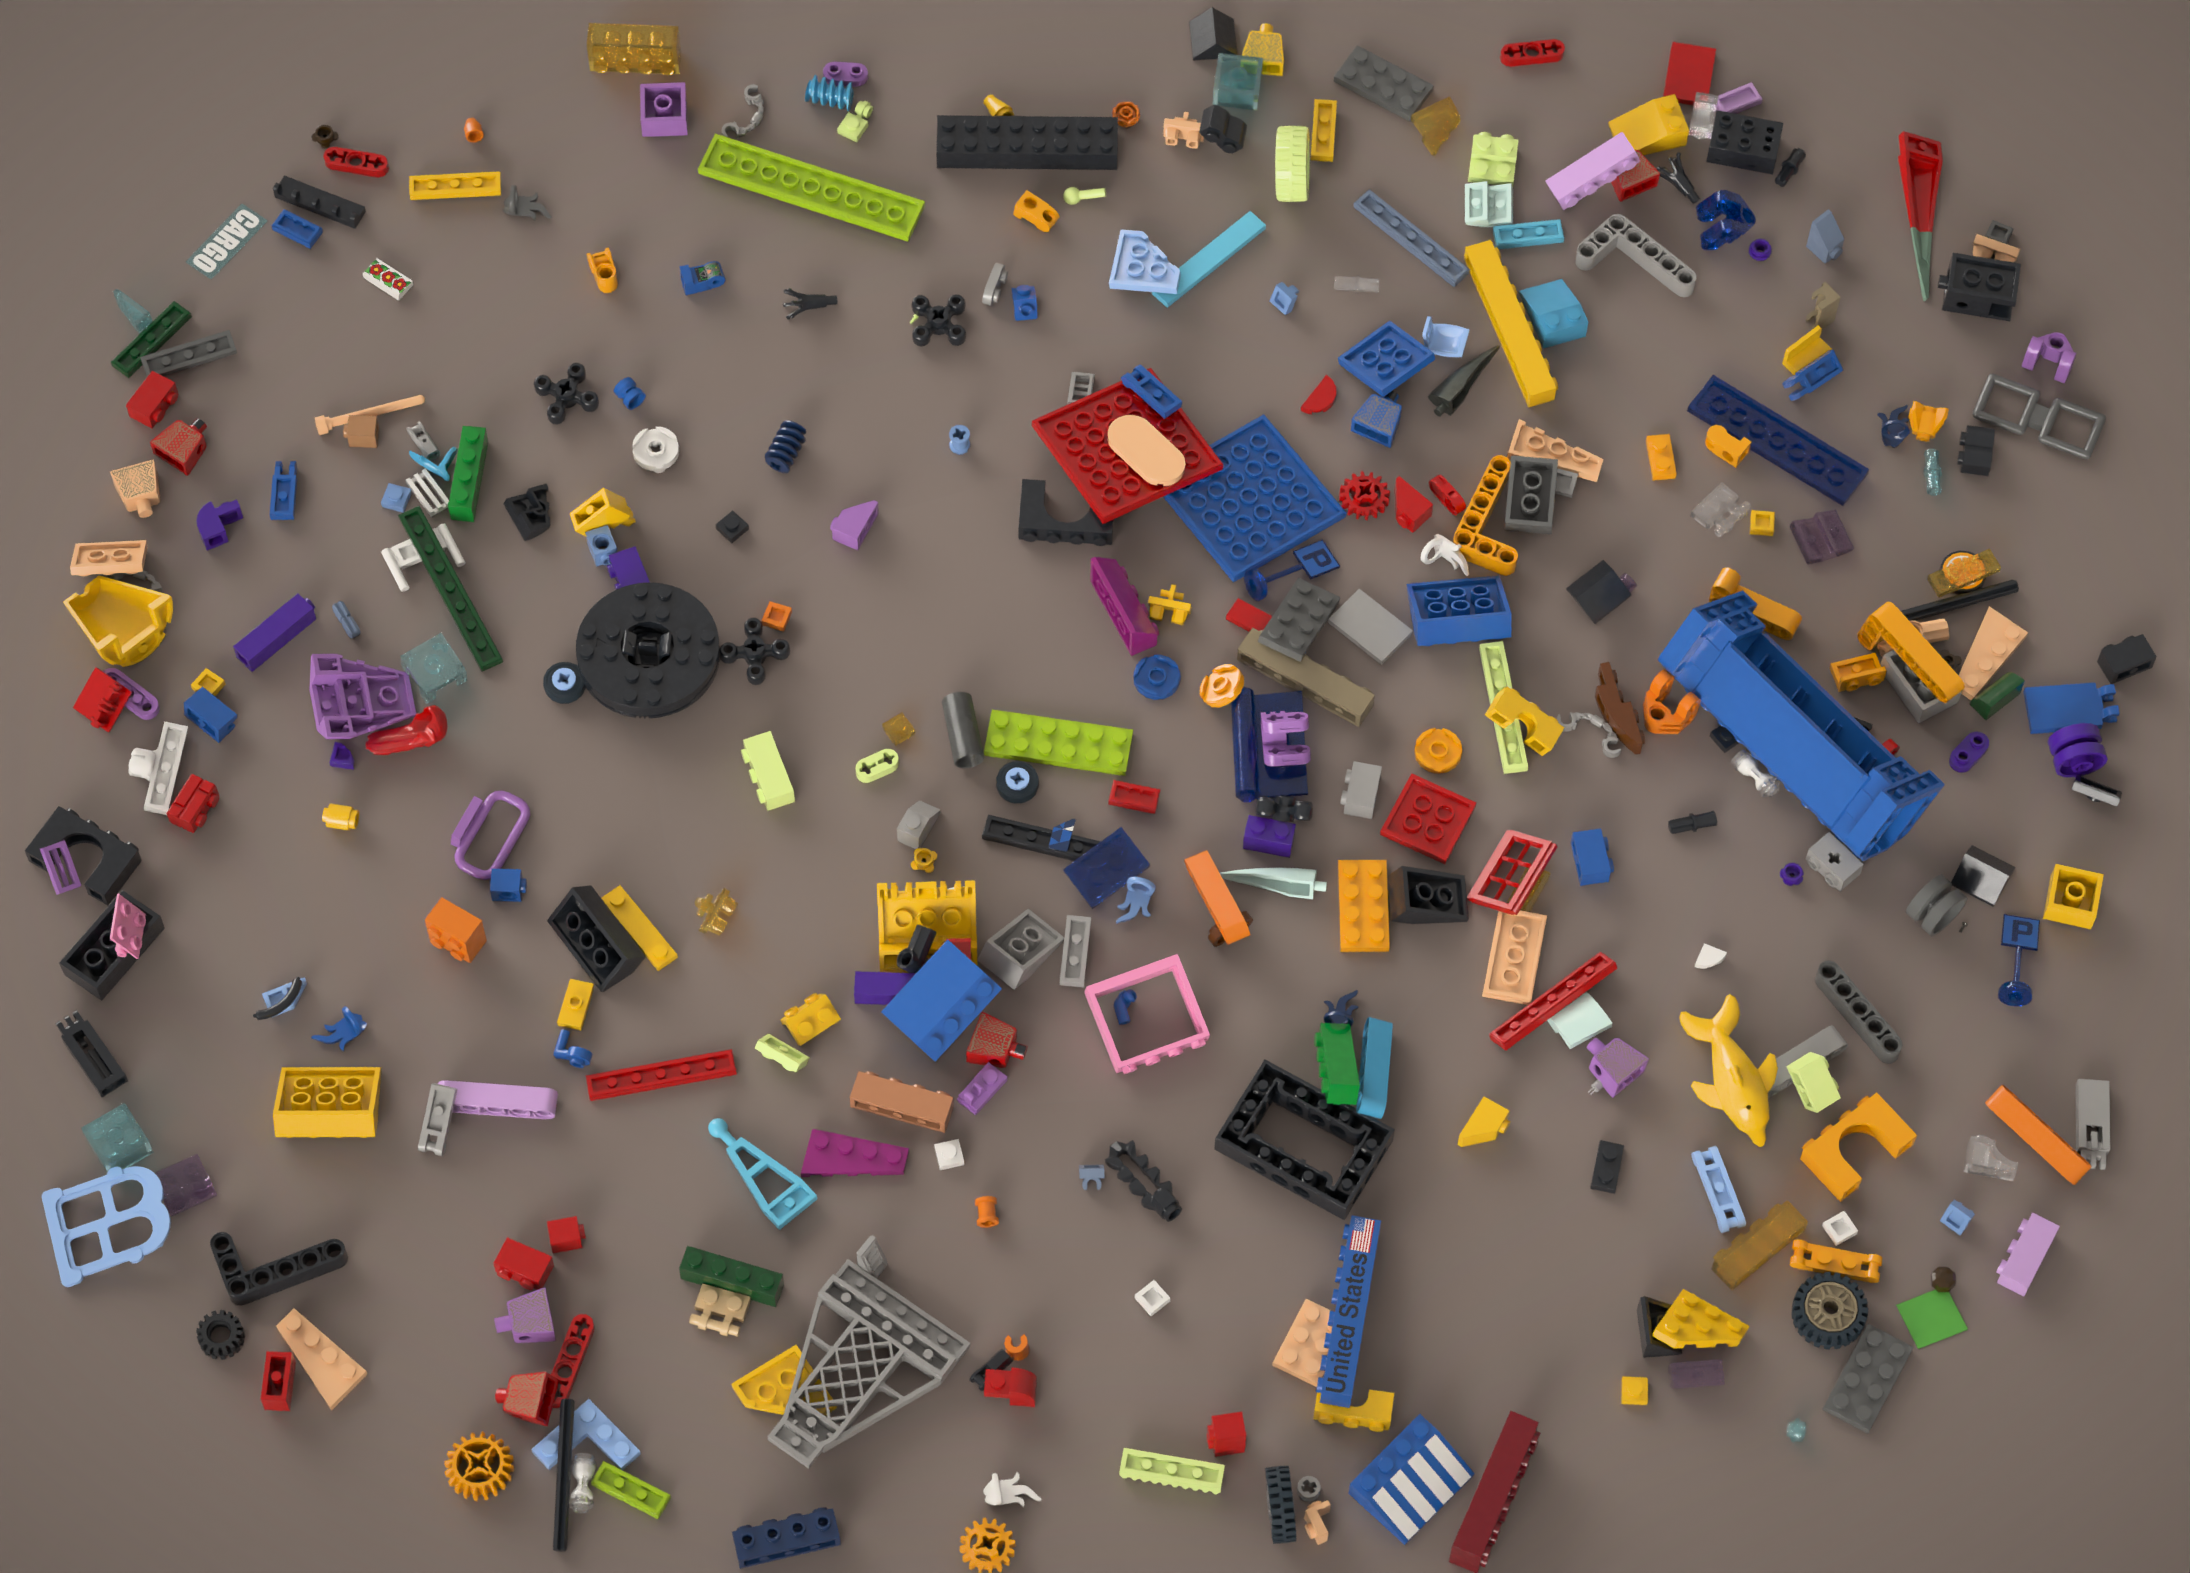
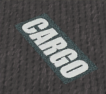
(226, 241)

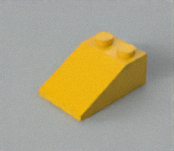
(1653, 126)

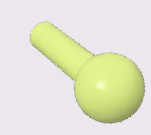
(1073, 195)

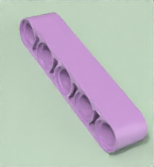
(504, 1100)

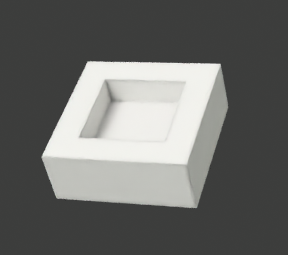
(949, 1154)
(1840, 1228)
(1152, 1298)

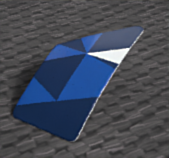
(1061, 836)

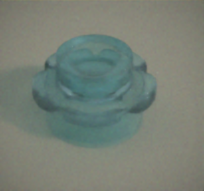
(1796, 1430)

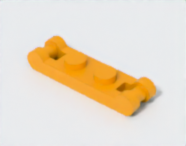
(1835, 1260)

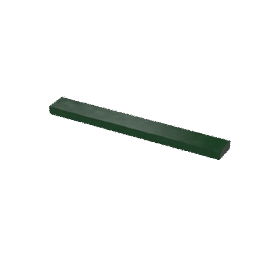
(450, 588)

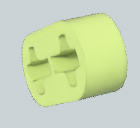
(877, 766)

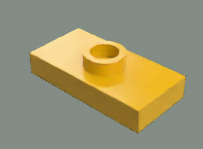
(575, 1004)

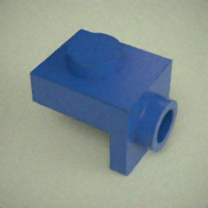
(1024, 302)

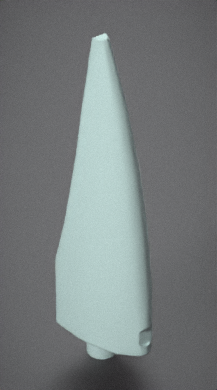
(1286, 881)

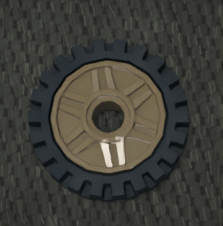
(1821, 1326)

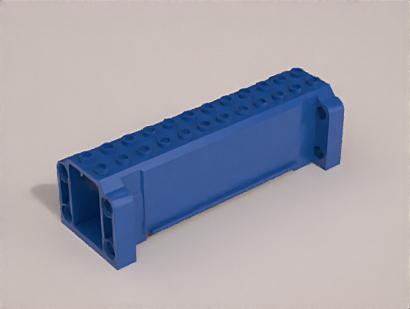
(1797, 727)

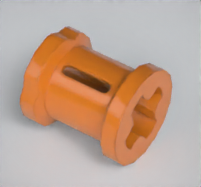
(986, 1211)

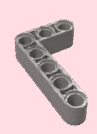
(1637, 252)

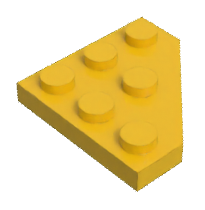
(1698, 1323)
(771, 1384)

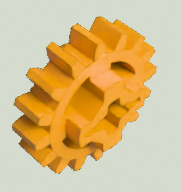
(995, 1540)

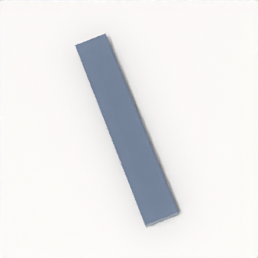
(1411, 238)

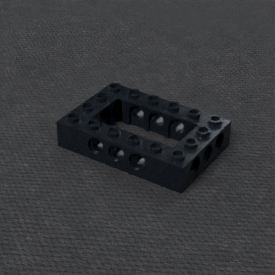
(1307, 1101)

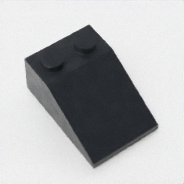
(1427, 896)

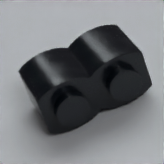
(1223, 129)
(1977, 450)

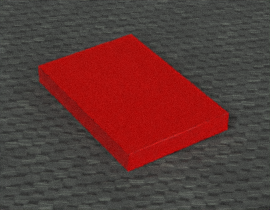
(1689, 71)

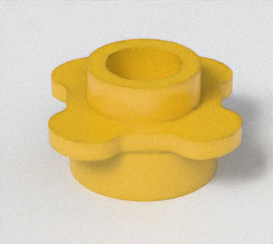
(924, 853)

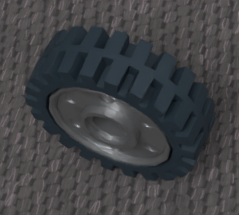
(1280, 1504)

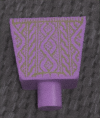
(1616, 1064)
(528, 1318)

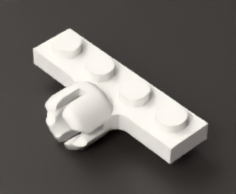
(160, 767)

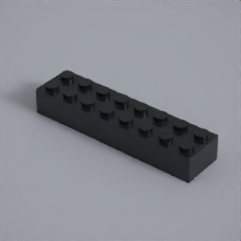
(1027, 142)

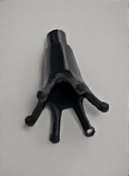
(1679, 178)
(808, 302)

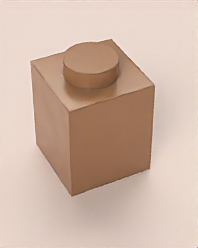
(362, 431)

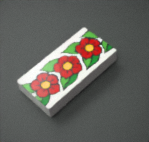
(387, 279)

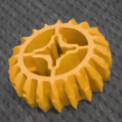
(465, 1451)

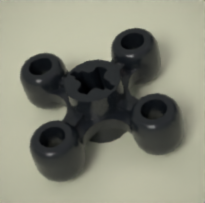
(938, 320)
(566, 393)
(730, 653)
(1284, 808)

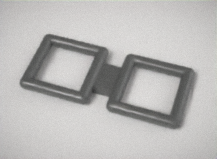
(2039, 416)

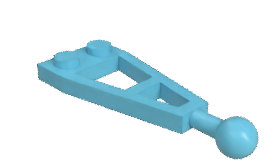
(786, 1205)

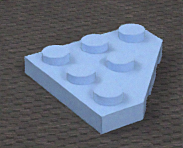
(1142, 266)

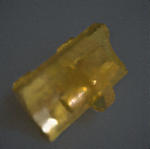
(712, 921)

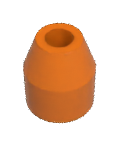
(473, 130)

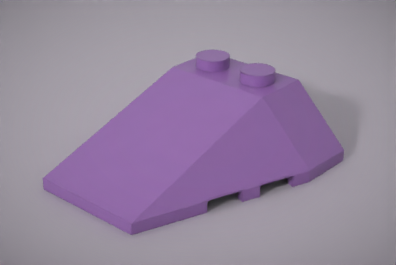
(357, 697)

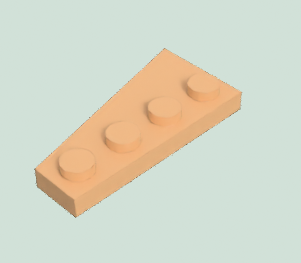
(1534, 443)
(1990, 650)

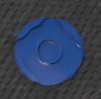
(1157, 677)

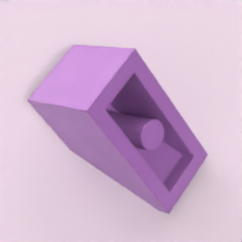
(854, 524)

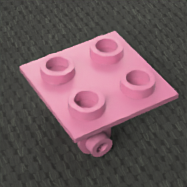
(127, 928)

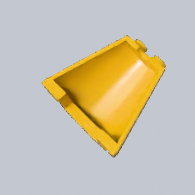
(121, 619)

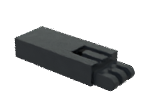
(98, 1063)

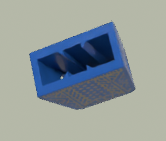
(1378, 418)

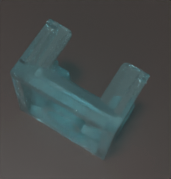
(433, 666)

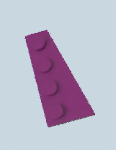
(841, 1154)

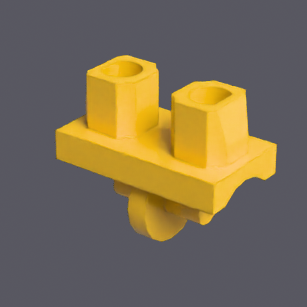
(1179, 609)

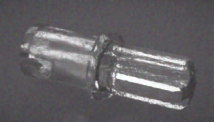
(1356, 284)

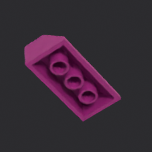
(1123, 605)

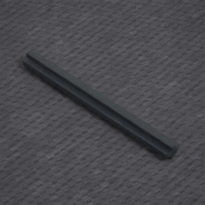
(1961, 600)
(563, 1475)

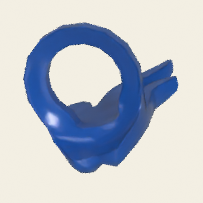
(344, 1030)

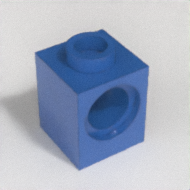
(507, 885)

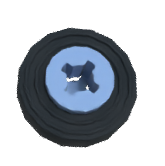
(560, 690)
(1020, 790)

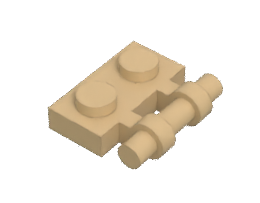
(723, 1304)

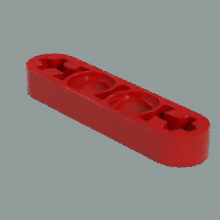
(572, 1361)

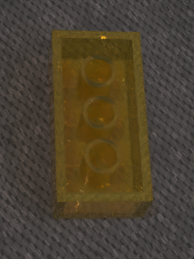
(633, 48)

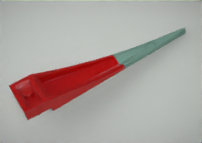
(1920, 173)

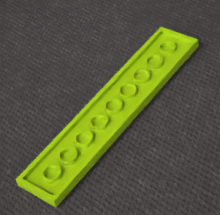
(811, 187)

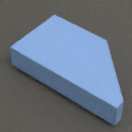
(275, 995)

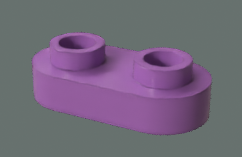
(845, 73)

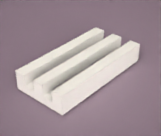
(418, 478)

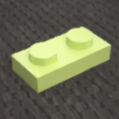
(781, 1052)

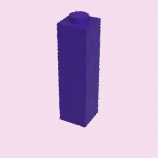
(275, 632)
(878, 986)

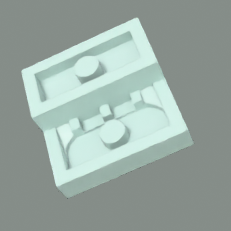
(1488, 204)
(1580, 1020)

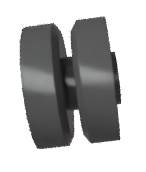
(1936, 905)

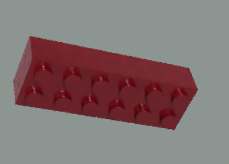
(1494, 1493)

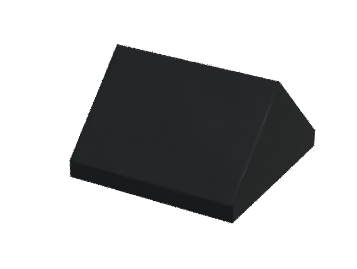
(1212, 34)
(1599, 591)
(1982, 875)
(1649, 1316)

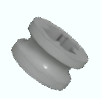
(1306, 1496)

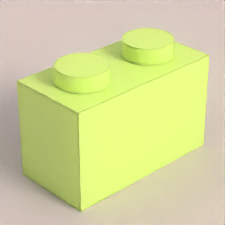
(1814, 1082)

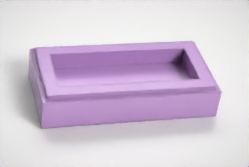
(1739, 99)

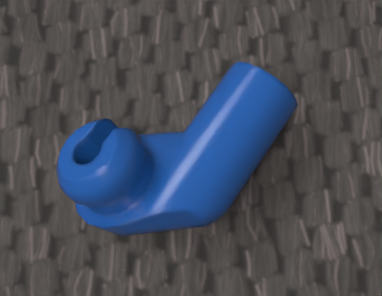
(1121, 1005)

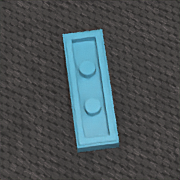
(1528, 234)

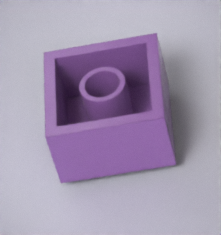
(663, 109)

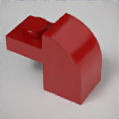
(1017, 1385)

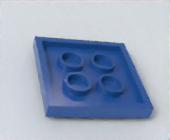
(1386, 358)

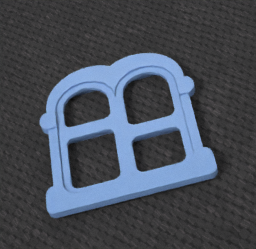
(148, 1207)

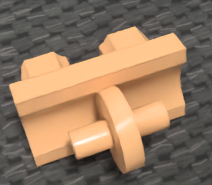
(1183, 129)

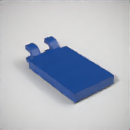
(2069, 704)

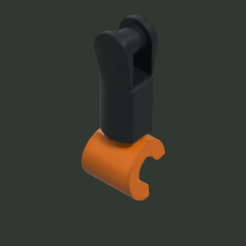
(1002, 1359)

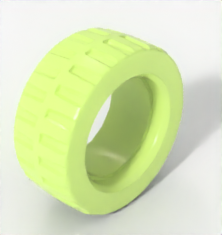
(1292, 163)

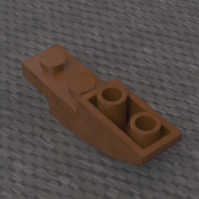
(1616, 711)

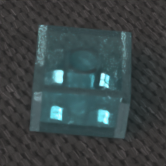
(1237, 81)
(117, 1139)

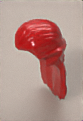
(424, 730)

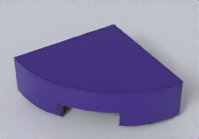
(341, 757)

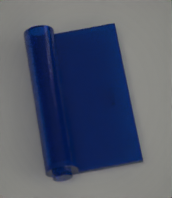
(1251, 774)

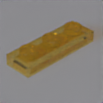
(1964, 573)

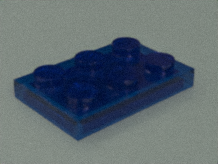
(1106, 867)

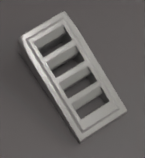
(1080, 377)
(871, 1257)

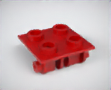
(102, 700)

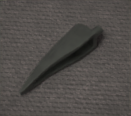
(1454, 389)

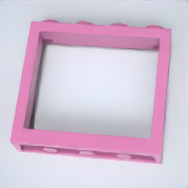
(1134, 977)

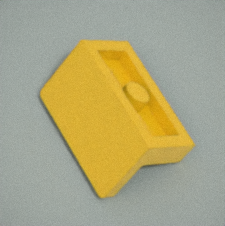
(1805, 351)

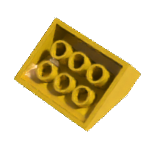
(327, 1102)

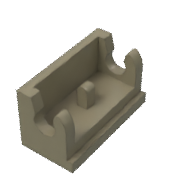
(1825, 307)

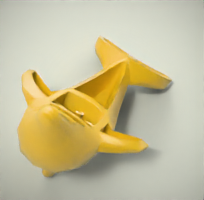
(1738, 1084)

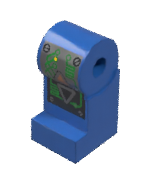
(701, 277)

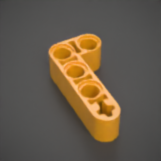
(1776, 617)

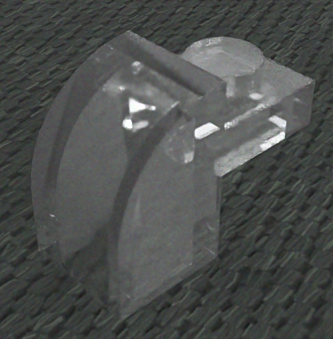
(1703, 115)

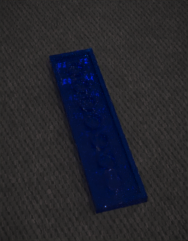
(1779, 440)

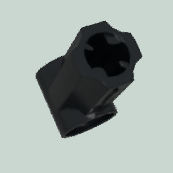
(915, 956)

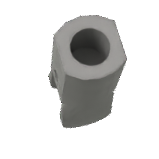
(423, 442)

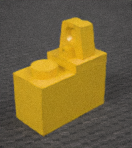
(602, 510)

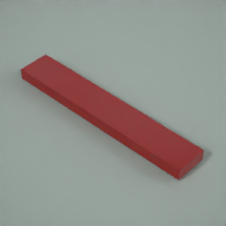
(1553, 1001)
(661, 1075)

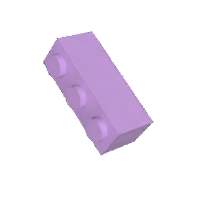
(2026, 1253)

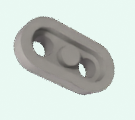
(992, 290)

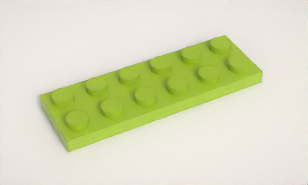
(1058, 742)

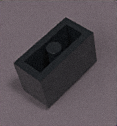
(2126, 658)

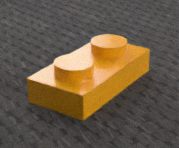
(1661, 457)

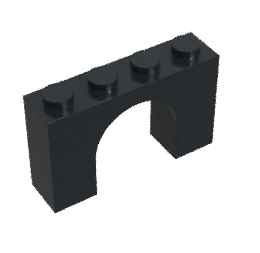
(1040, 526)
(118, 858)

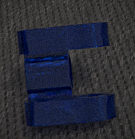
(1737, 221)

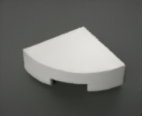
(1709, 957)

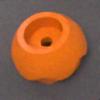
(1126, 108)

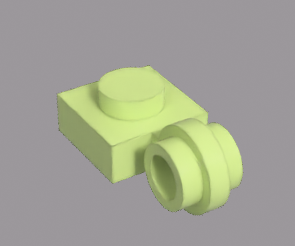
(854, 125)

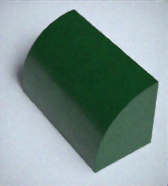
(1998, 695)

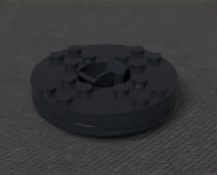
(648, 650)

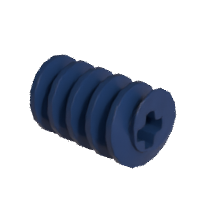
(785, 446)

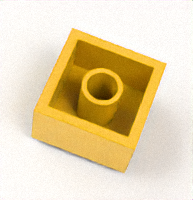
(2073, 896)

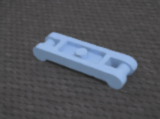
(1719, 1189)

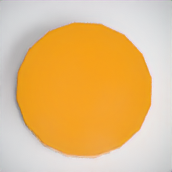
(1222, 685)
(1438, 750)

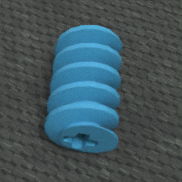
(829, 92)

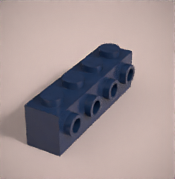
(786, 1537)

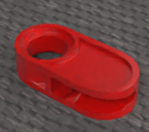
(1447, 495)

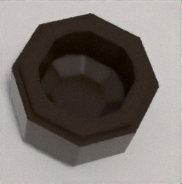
(1943, 1279)

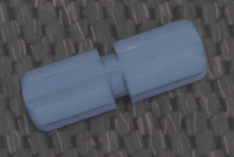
(345, 618)

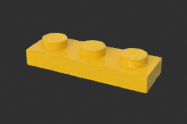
(1323, 130)

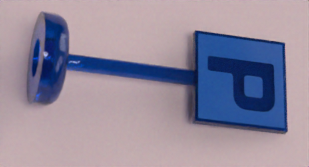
(1314, 559)
(2021, 934)

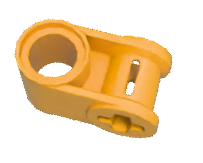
(603, 269)

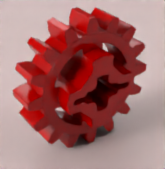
(1364, 495)

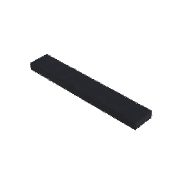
(1032, 838)

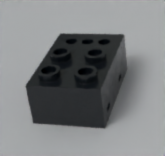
(1744, 142)

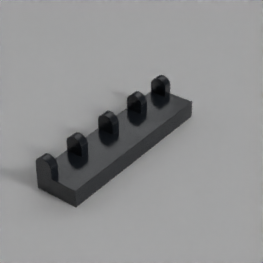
(319, 201)

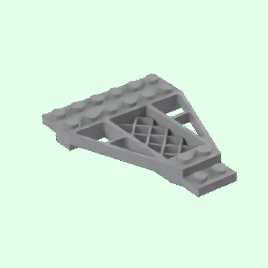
(894, 1325)

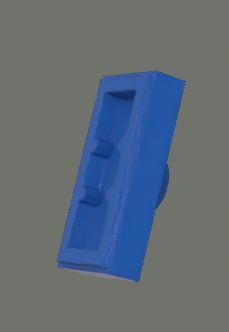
(297, 228)

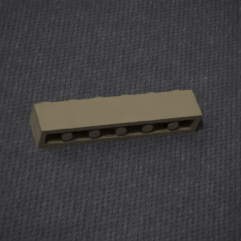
(1314, 680)

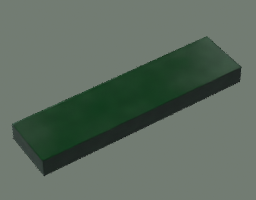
(151, 338)

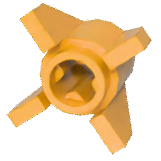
(1926, 420)

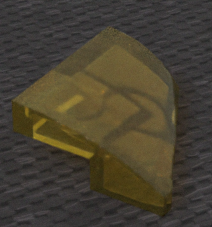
(1436, 123)

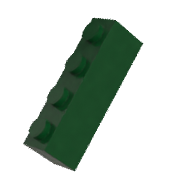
(731, 1275)

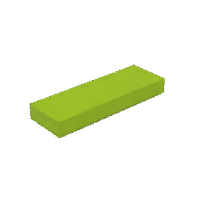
(630, 1490)

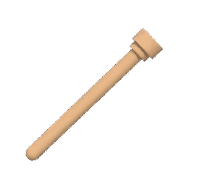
(325, 424)

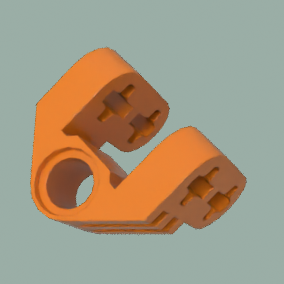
(1653, 707)

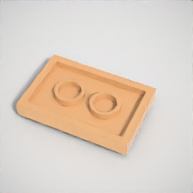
(108, 558)
(1304, 1344)

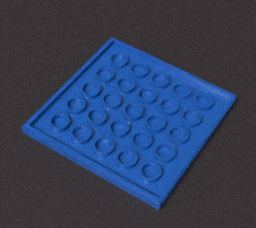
(1257, 503)

